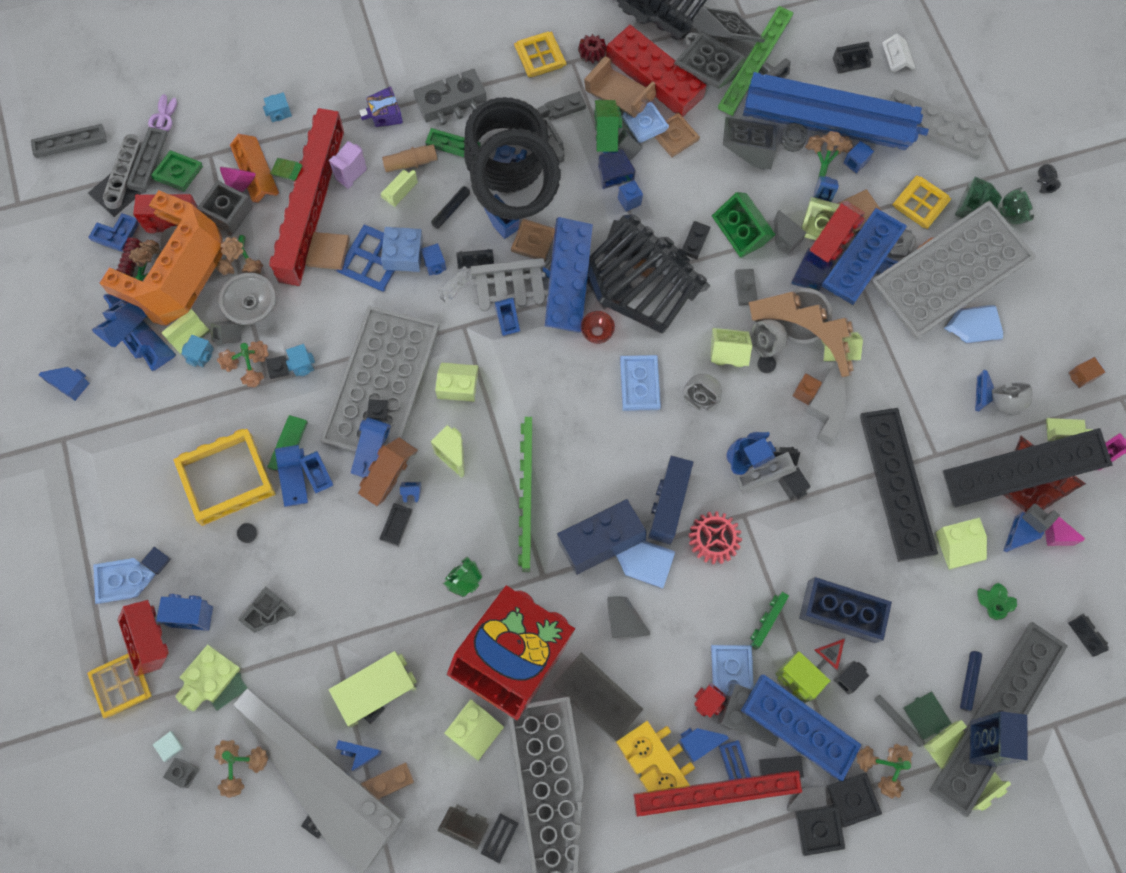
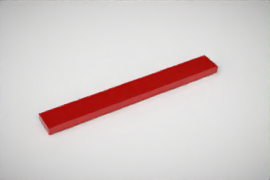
(717, 793)

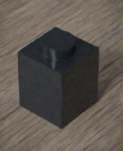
(795, 485)
(851, 677)

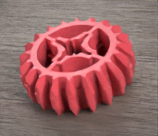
(710, 532)

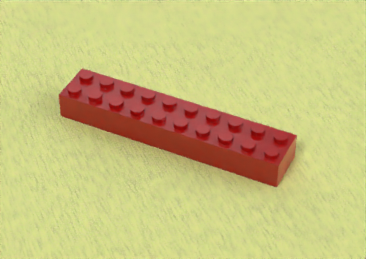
(307, 197)

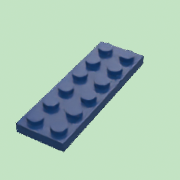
(864, 256)
(568, 274)
(801, 727)

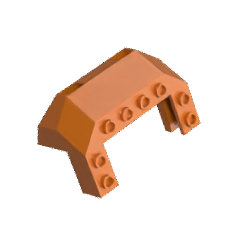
(180, 268)

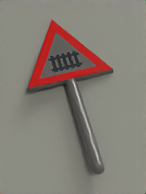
(831, 653)

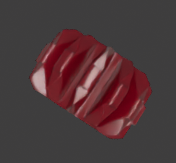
(592, 48)

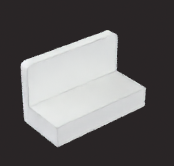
(898, 53)

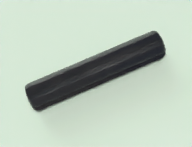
(450, 207)

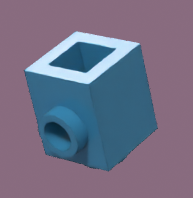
(277, 107)
(197, 351)
(300, 360)

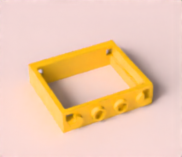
(233, 504)

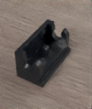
(852, 57)

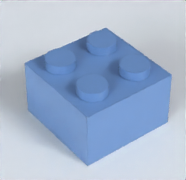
(402, 249)

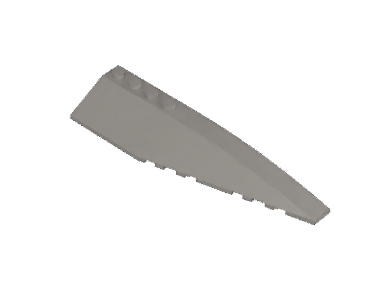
(549, 784)

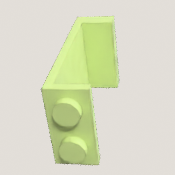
(372, 688)
(942, 746)

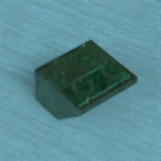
(977, 194)

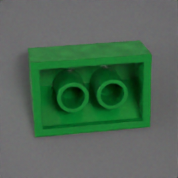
(743, 224)

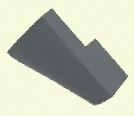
(265, 611)
(625, 619)

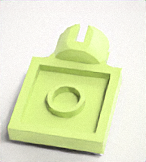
(205, 678)

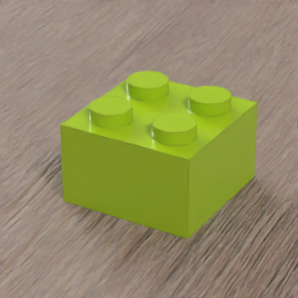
(801, 677)

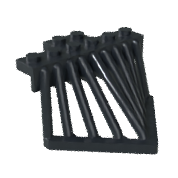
(663, 14)
(659, 254)

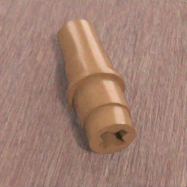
(410, 158)

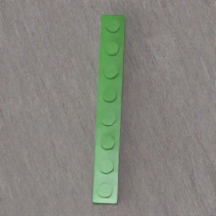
(755, 60)
(525, 501)

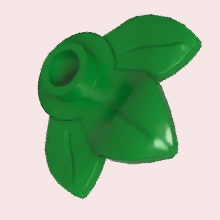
(997, 598)

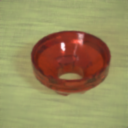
(601, 320)

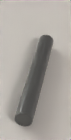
(899, 720)

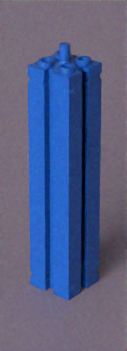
(833, 110)

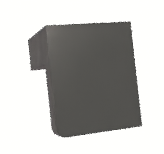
(628, 144)
(225, 332)
(1039, 518)

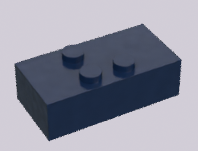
(670, 501)
(602, 536)
(845, 610)
(999, 739)

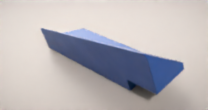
(119, 322)
(145, 342)

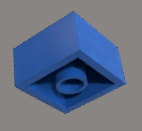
(185, 612)

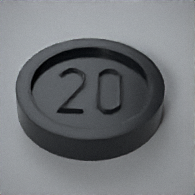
(766, 364)
(247, 533)

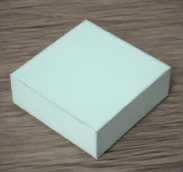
(168, 746)

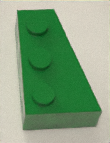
(607, 121)

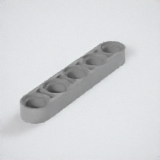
(115, 177)

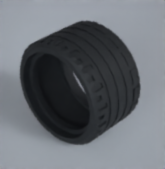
(506, 114)
(548, 161)

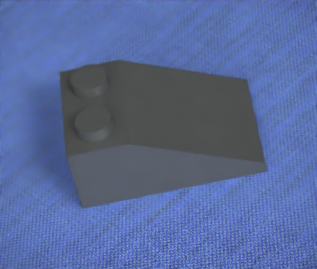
(735, 719)

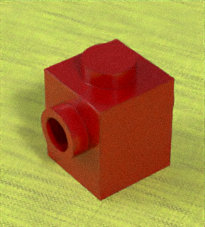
(709, 700)

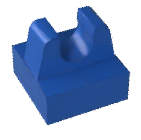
(410, 488)

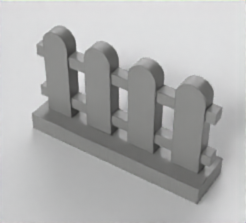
(499, 271)

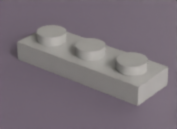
(766, 473)

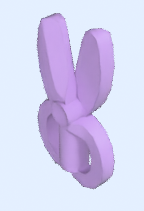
(165, 112)

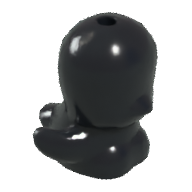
(1048, 178)

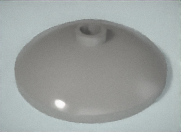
(243, 290)
(808, 298)

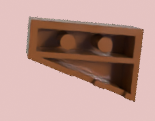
(386, 470)

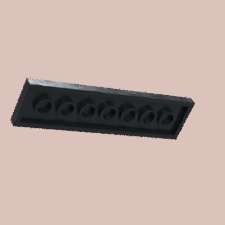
(1027, 467)
(898, 485)

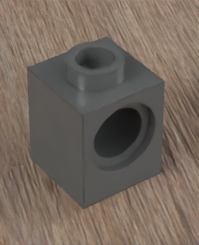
(181, 773)

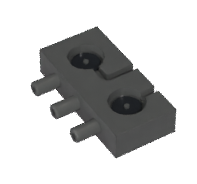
(444, 99)

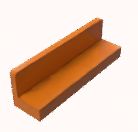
(251, 159)

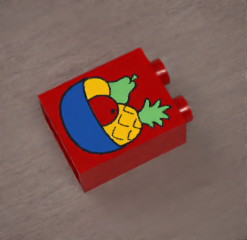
(510, 651)

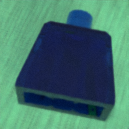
(615, 169)
(812, 271)

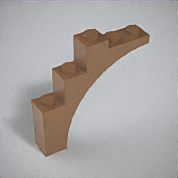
(813, 318)

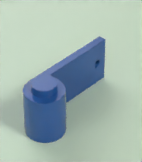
(371, 439)
(291, 475)

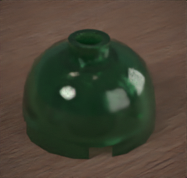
(1017, 207)

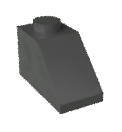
(787, 233)

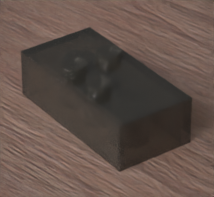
(598, 697)

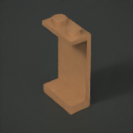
(611, 85)

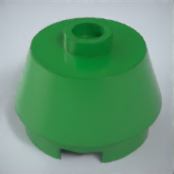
(463, 578)

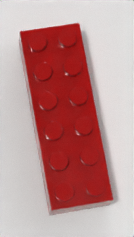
(649, 63)

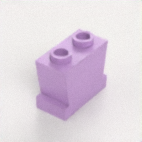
(348, 164)

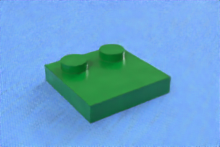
(177, 170)

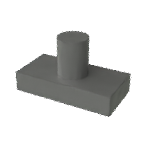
(780, 70)
(745, 286)

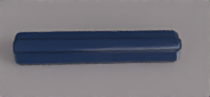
(971, 681)

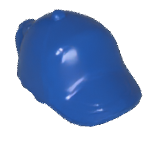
(737, 456)

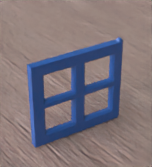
(373, 258)

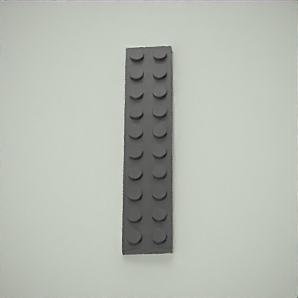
(1013, 692)

